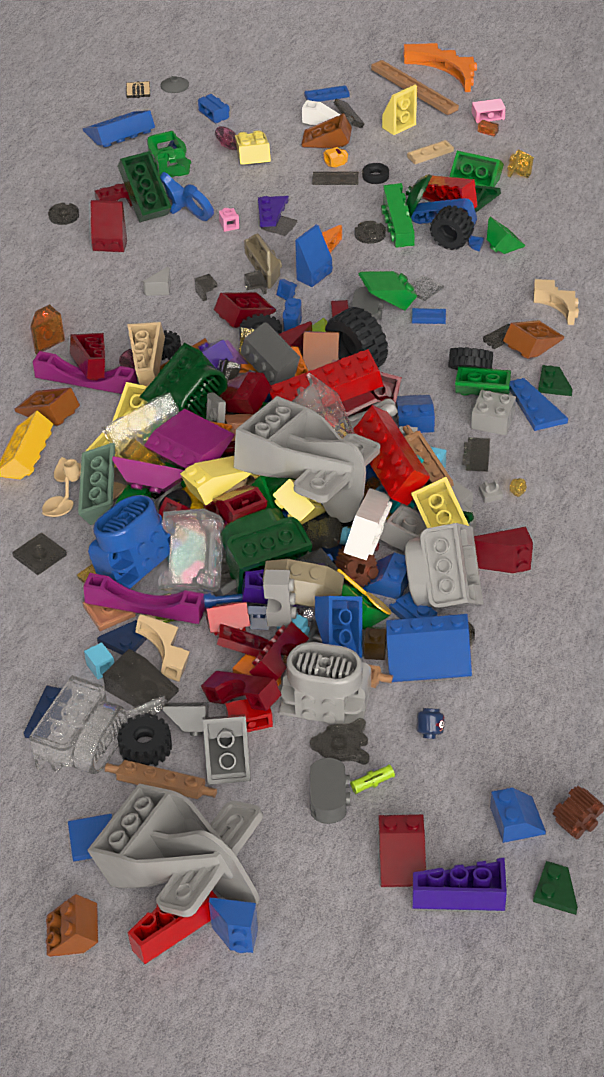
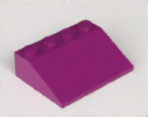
(188, 440)

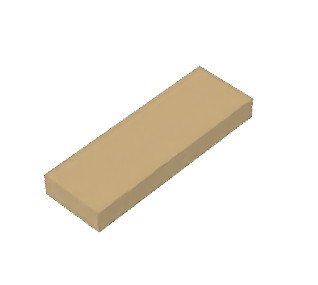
(430, 152)

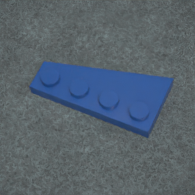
(535, 406)

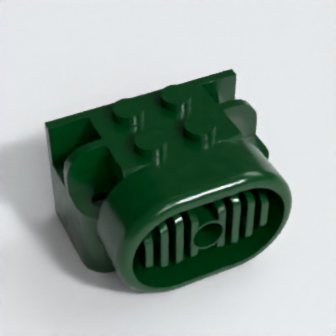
(188, 380)
(262, 538)

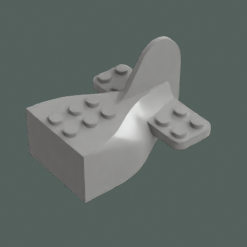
(302, 445)
(166, 839)

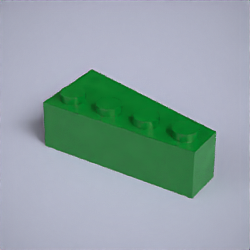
(397, 216)

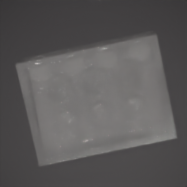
(140, 422)

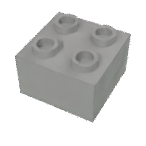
(493, 412)

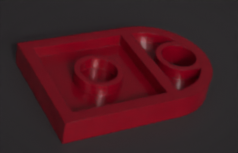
(240, 640)

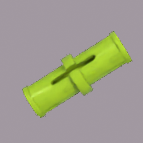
(361, 783)

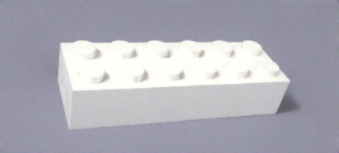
(368, 524)

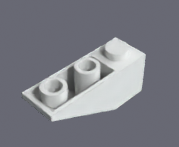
(316, 113)

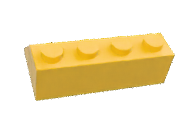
(25, 447)

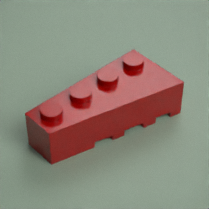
(450, 188)
(162, 930)

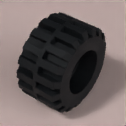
(455, 218)

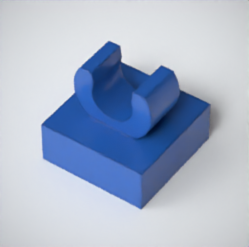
(286, 289)

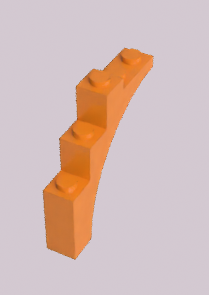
(429, 55)

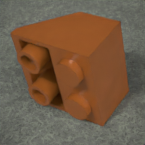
(72, 927)

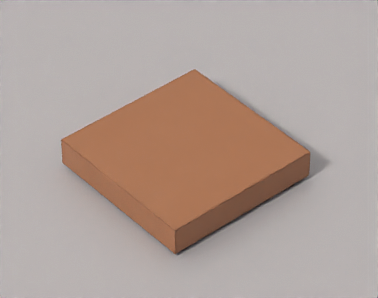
(107, 617)

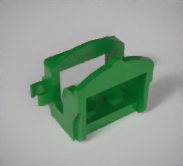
(163, 155)

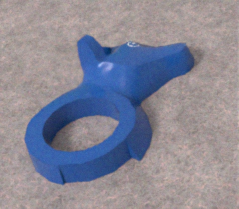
(182, 197)

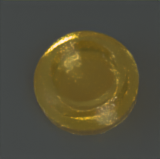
(518, 487)

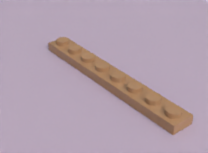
(423, 92)

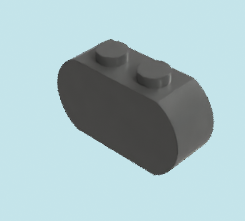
(369, 302)
(328, 790)

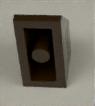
(375, 643)

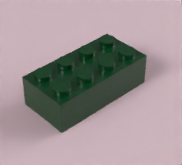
(144, 186)

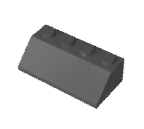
(270, 354)

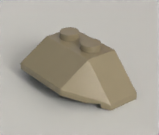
(263, 258)
(309, 580)

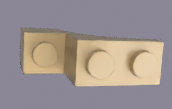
(562, 300)
(163, 637)

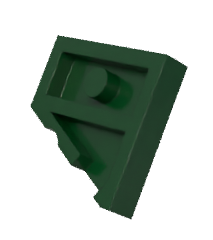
(485, 195)
(554, 381)
(556, 889)

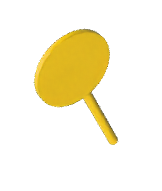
(376, 601)

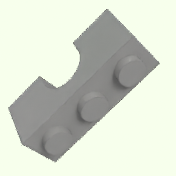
(278, 591)

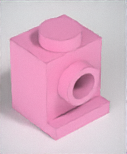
(226, 215)

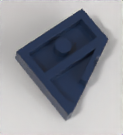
(122, 638)

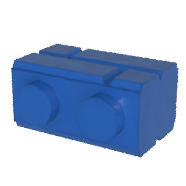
(213, 108)

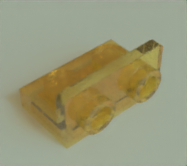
(520, 163)

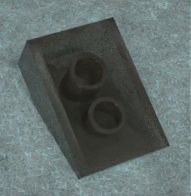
(137, 680)

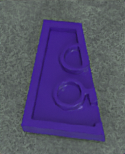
(270, 209)

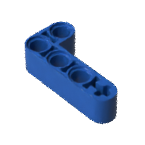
(427, 211)

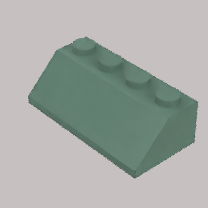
(96, 482)

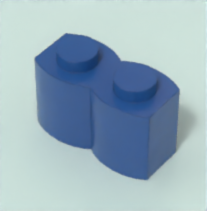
(292, 314)

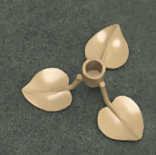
(68, 471)

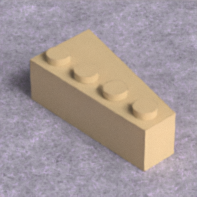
(147, 349)

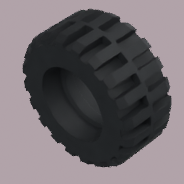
(358, 333)

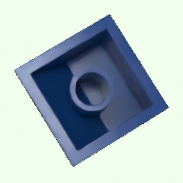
(391, 577)
(515, 815)
(235, 923)

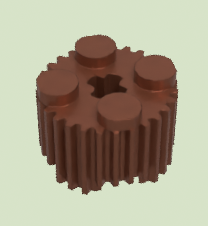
(357, 569)
(578, 812)

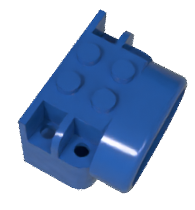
(129, 541)

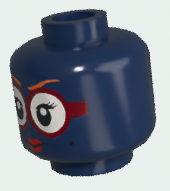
(430, 723)

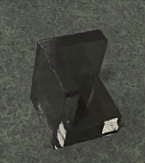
(255, 280)
(204, 284)

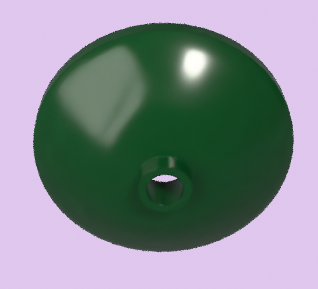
(416, 192)

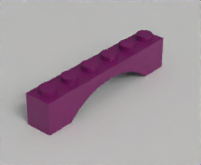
(53, 368)
(106, 592)

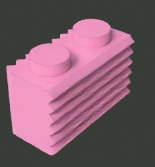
(488, 110)

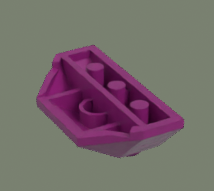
(148, 475)

